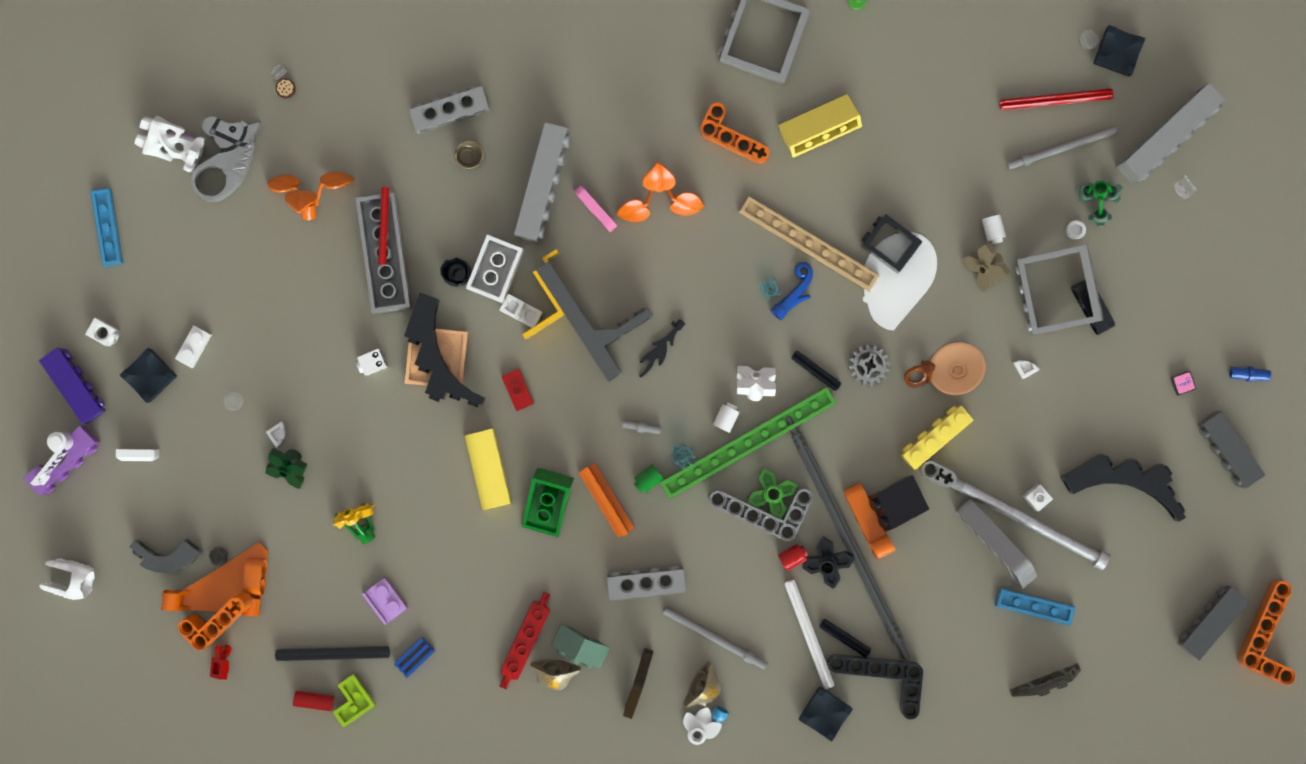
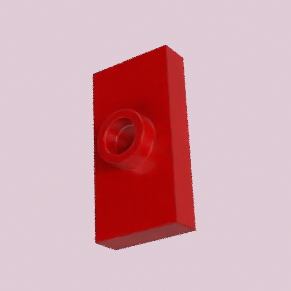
(517, 390)

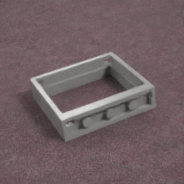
(754, 69)
(1090, 281)

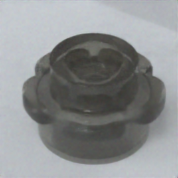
(213, 556)

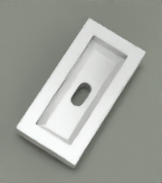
(137, 454)

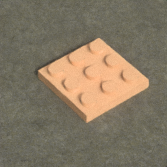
(453, 351)

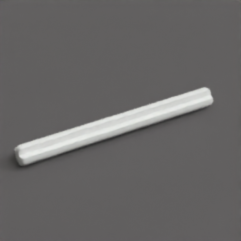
(809, 634)

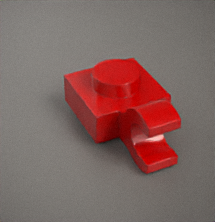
(219, 664)

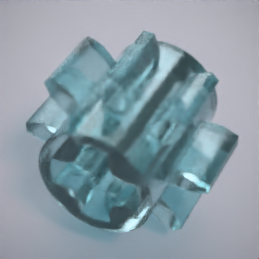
(677, 455)

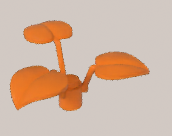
(658, 180)
(306, 201)

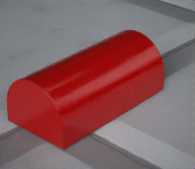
(313, 701)

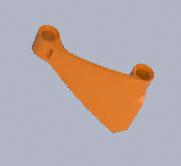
(213, 591)

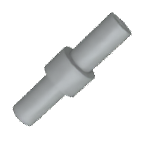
(641, 427)

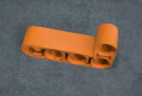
(736, 137)
(868, 521)
(220, 620)

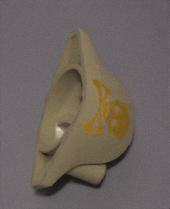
(554, 673)
(703, 688)

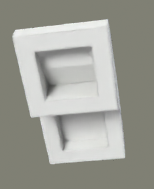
(521, 311)

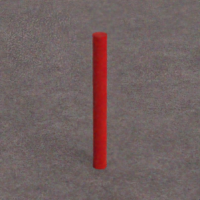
(383, 225)

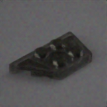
(1043, 685)

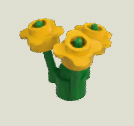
(351, 517)

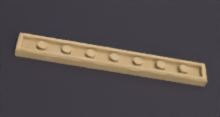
(809, 243)

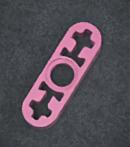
(596, 210)

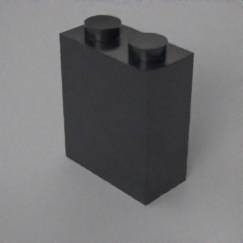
(898, 503)

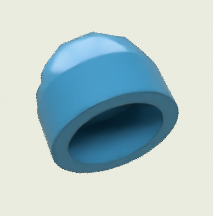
(719, 713)

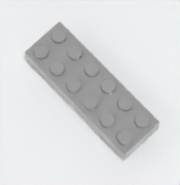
(1170, 133)
(541, 183)
(390, 282)

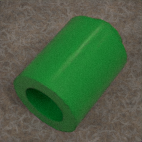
(648, 479)

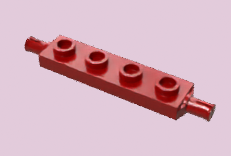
(524, 640)

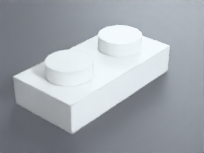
(193, 346)

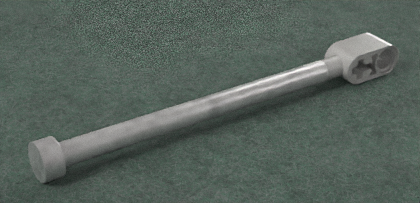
(1099, 559)

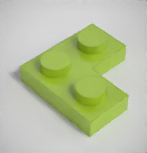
(358, 701)

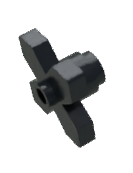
(826, 555)

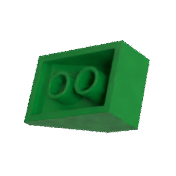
(547, 502)

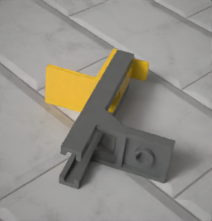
(594, 340)

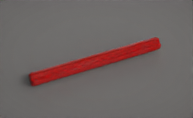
(1056, 99)

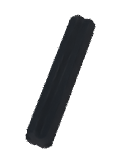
(815, 370)
(845, 637)

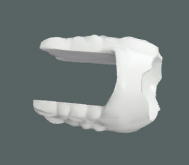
(80, 573)

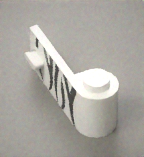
(60, 444)

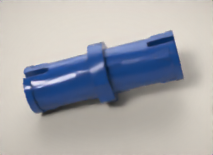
(1250, 374)

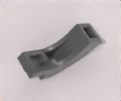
(182, 557)

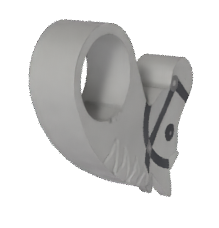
(236, 154)

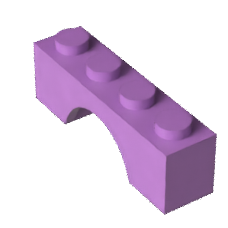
(83, 444)

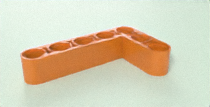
(1265, 635)

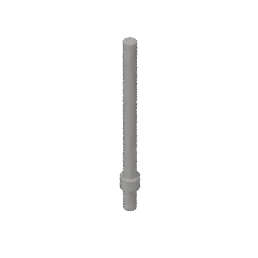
(1027, 159)
(747, 656)

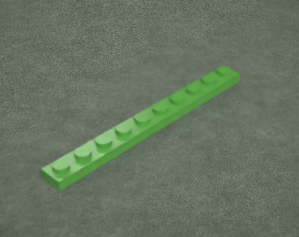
(747, 443)

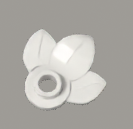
(702, 723)

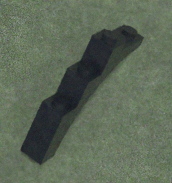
(423, 329)
(1152, 481)

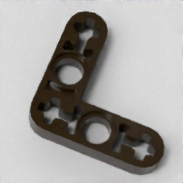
(638, 683)

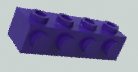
(72, 385)

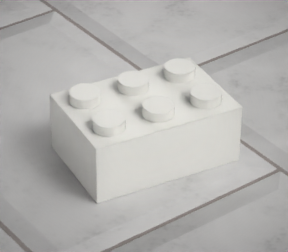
(495, 269)

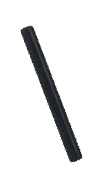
(332, 653)

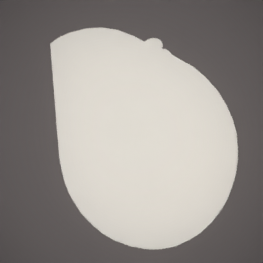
(895, 293)

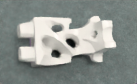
(159, 137)

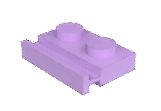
(384, 601)

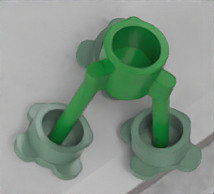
(1102, 191)

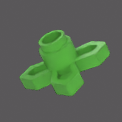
(775, 503)

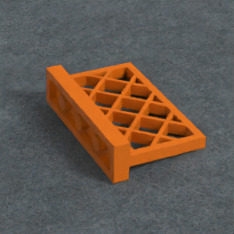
(606, 500)

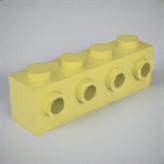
(940, 434)

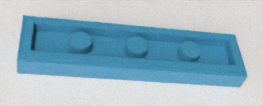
(106, 227)
(1035, 606)

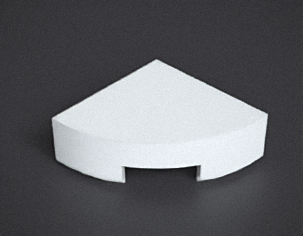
(1025, 368)
(277, 434)

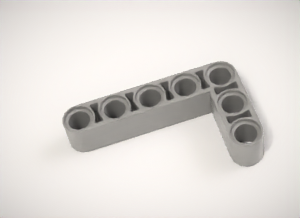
(763, 516)
(1015, 561)

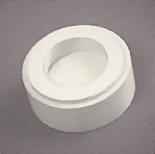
(1075, 229)

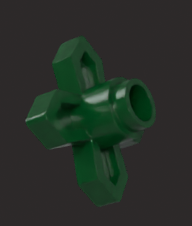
(287, 466)

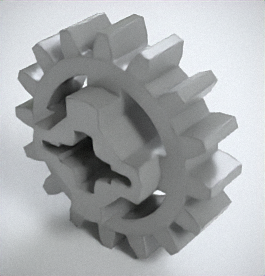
(865, 377)

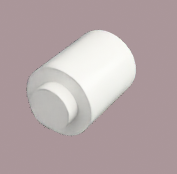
(994, 229)
(726, 417)

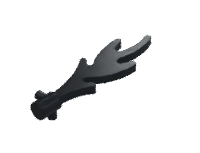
(661, 351)

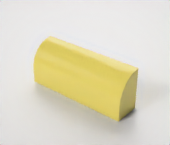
(820, 125)
(488, 469)

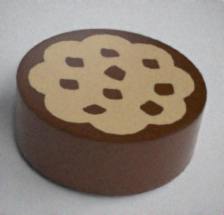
(285, 88)

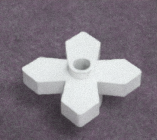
(756, 383)

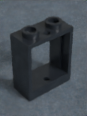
(868, 237)

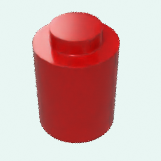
(793, 557)

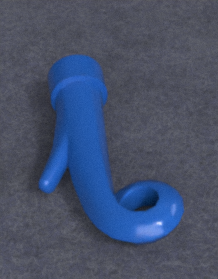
(795, 296)

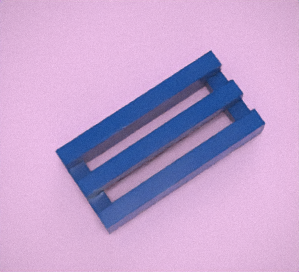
(403, 668)

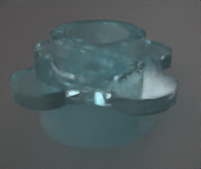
(770, 284)

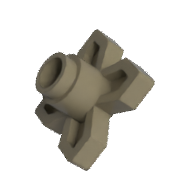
(988, 265)

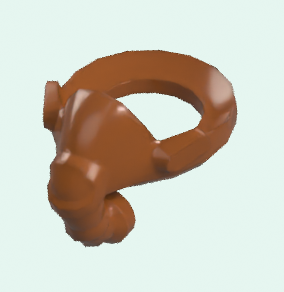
(926, 368)

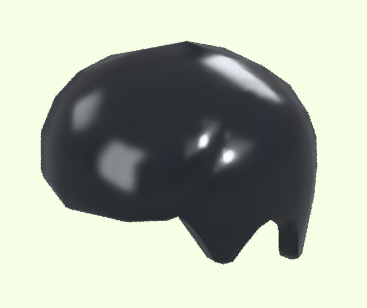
(455, 272)

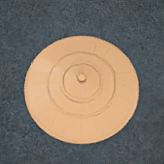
(958, 368)

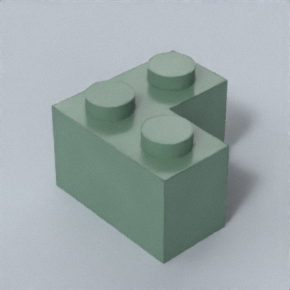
(580, 647)

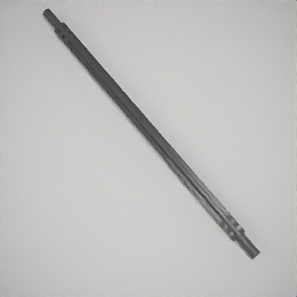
(848, 539)

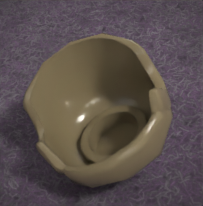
(469, 154)

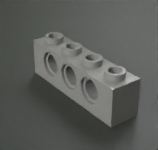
(460, 112)
(617, 592)

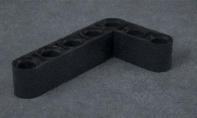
(883, 672)

